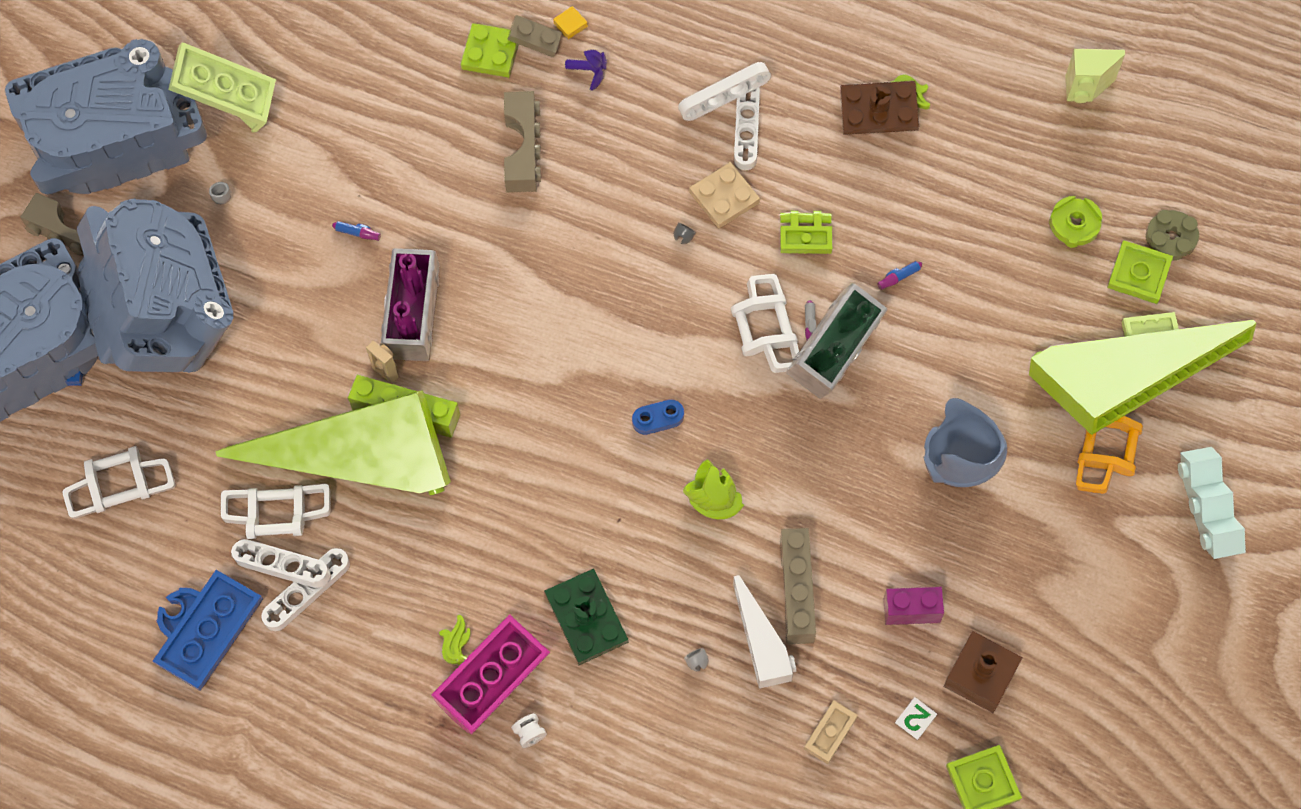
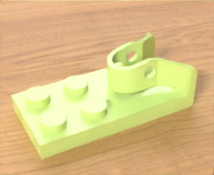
(222, 85)

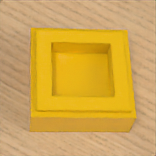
(570, 22)

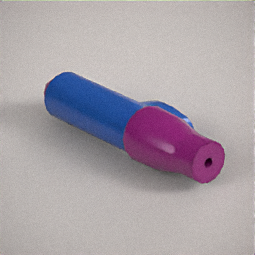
(359, 230)
(897, 275)

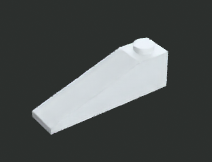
(766, 649)

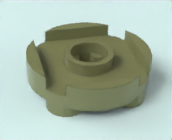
(1174, 221)

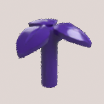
(595, 62)

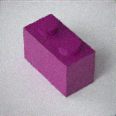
(913, 605)

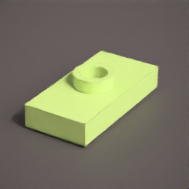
(1149, 324)

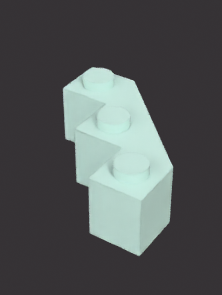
(1211, 503)

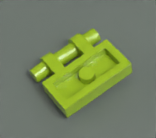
(806, 239)

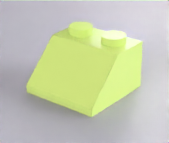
(1091, 73)

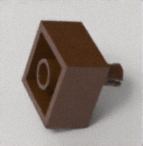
(982, 672)

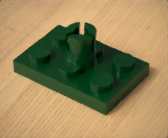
(586, 616)

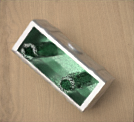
(836, 341)

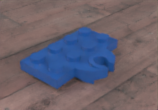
(203, 627)

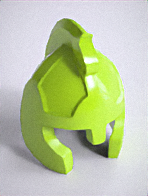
(713, 493)

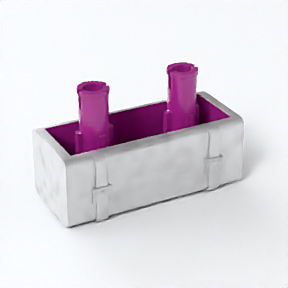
(410, 303)

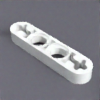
(700, 102)
(750, 125)
(279, 566)
(309, 593)

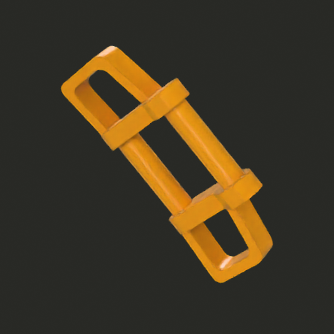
(1122, 466)

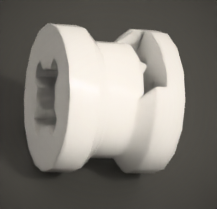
(529, 730)

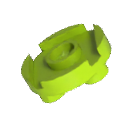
(1073, 234)

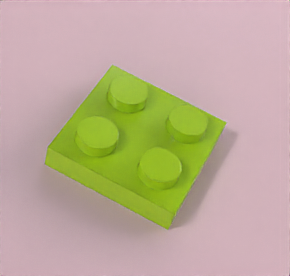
(489, 51)
(1140, 272)
(984, 780)

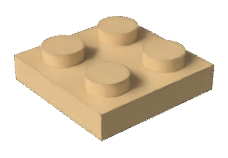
(724, 195)

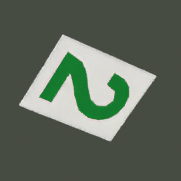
(916, 718)

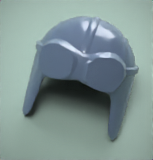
(964, 447)

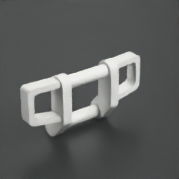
(765, 343)
(297, 493)
(100, 503)

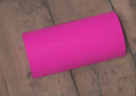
(489, 674)

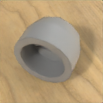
(220, 192)
(697, 659)

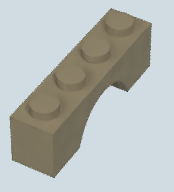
(520, 167)
(46, 218)
(798, 586)

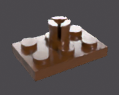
(879, 107)

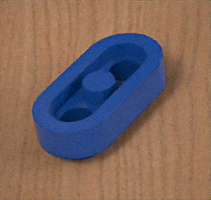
(659, 419)

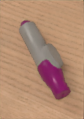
(810, 321)

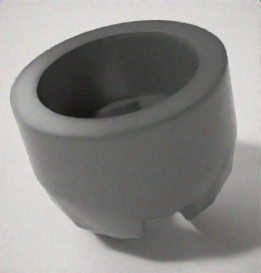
(683, 231)

